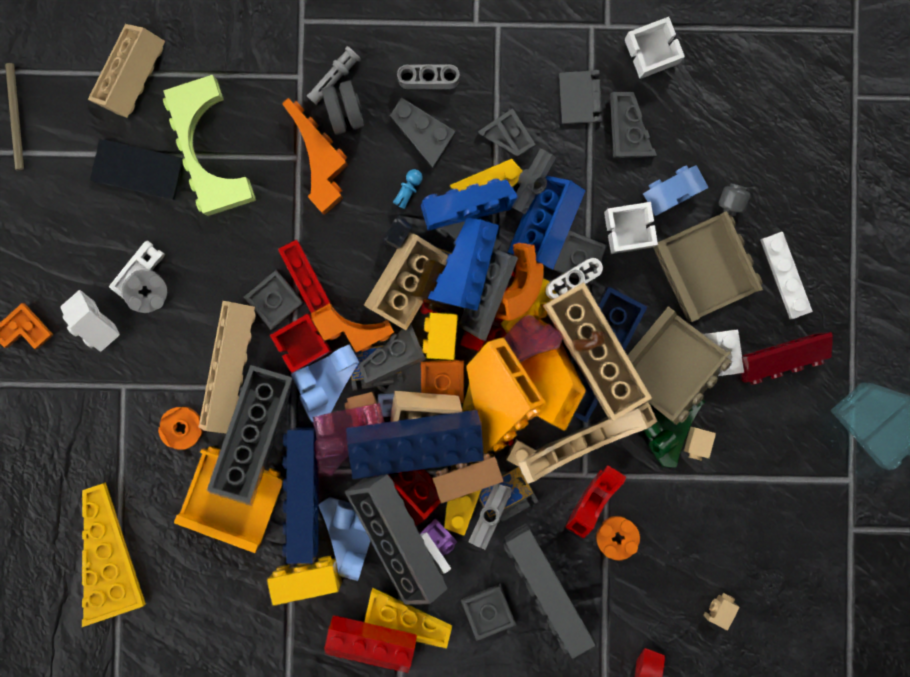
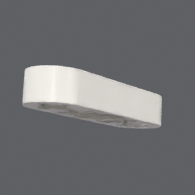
(589, 276)

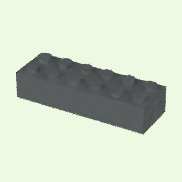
(250, 435)
(396, 540)
(550, 593)

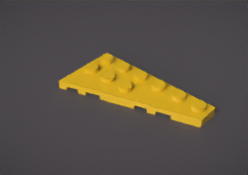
(106, 563)

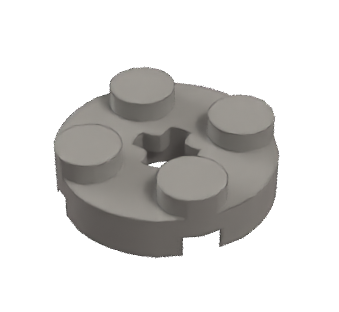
(134, 283)

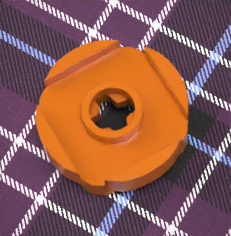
(168, 427)
(628, 544)

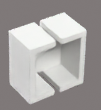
(652, 47)
(629, 227)

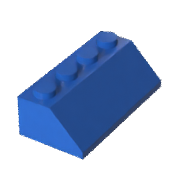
(549, 220)

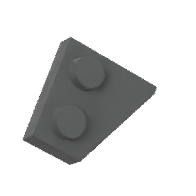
(509, 133)

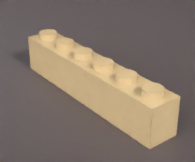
(226, 366)

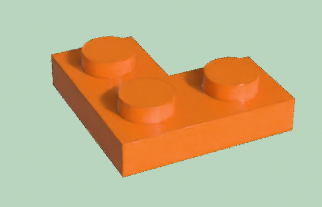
(25, 323)

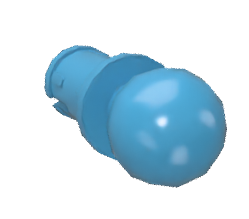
(413, 179)

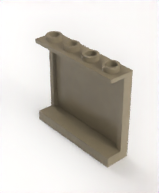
(708, 266)
(677, 365)

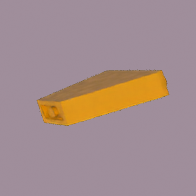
(557, 384)
(501, 394)

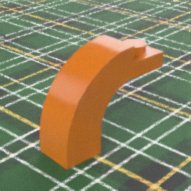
(525, 286)

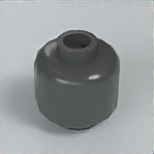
(734, 199)

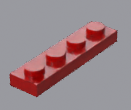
(304, 276)

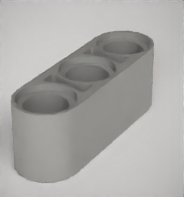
(419, 71)

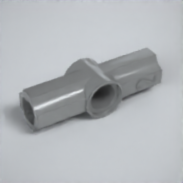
(484, 530)

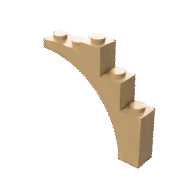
(584, 441)

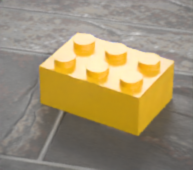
(441, 336)
(304, 581)

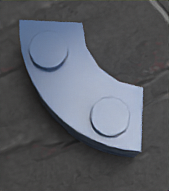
(675, 190)

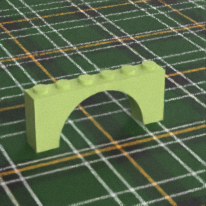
(186, 107)

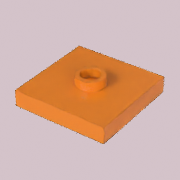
(443, 377)

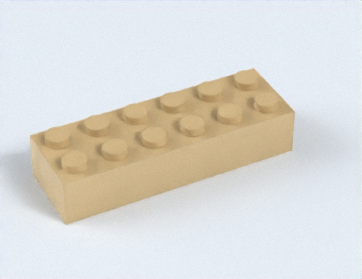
(604, 367)

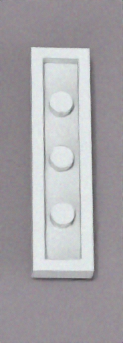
(786, 275)

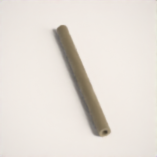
(14, 116)

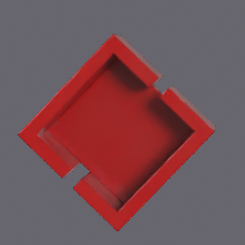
(301, 343)

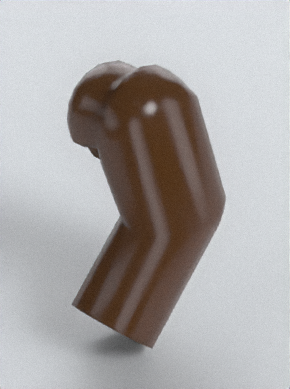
(589, 344)

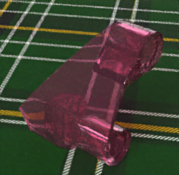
(532, 337)
(331, 436)

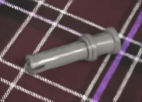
(343, 69)

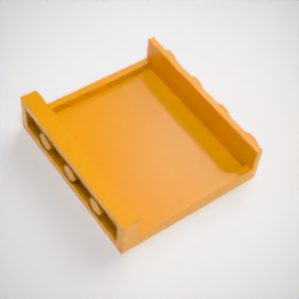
(225, 518)

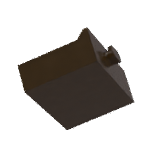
(428, 283)

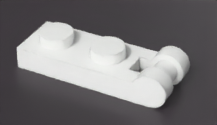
(137, 263)

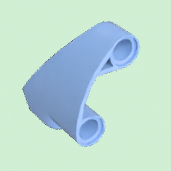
(324, 381)
(347, 536)

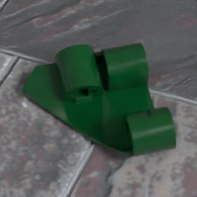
(668, 437)

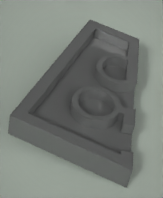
(423, 130)
(628, 130)
(396, 355)

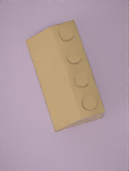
(127, 70)
(393, 290)

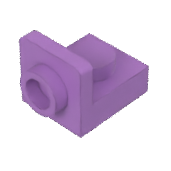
(441, 537)

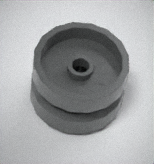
(343, 107)

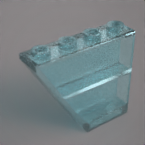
(878, 422)

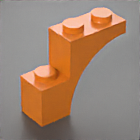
(361, 336)

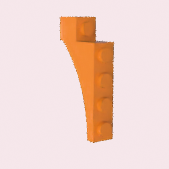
(324, 159)

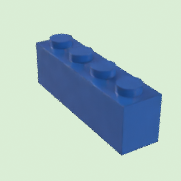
(469, 203)
(467, 265)

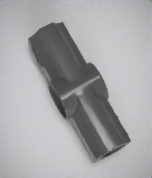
(533, 180)

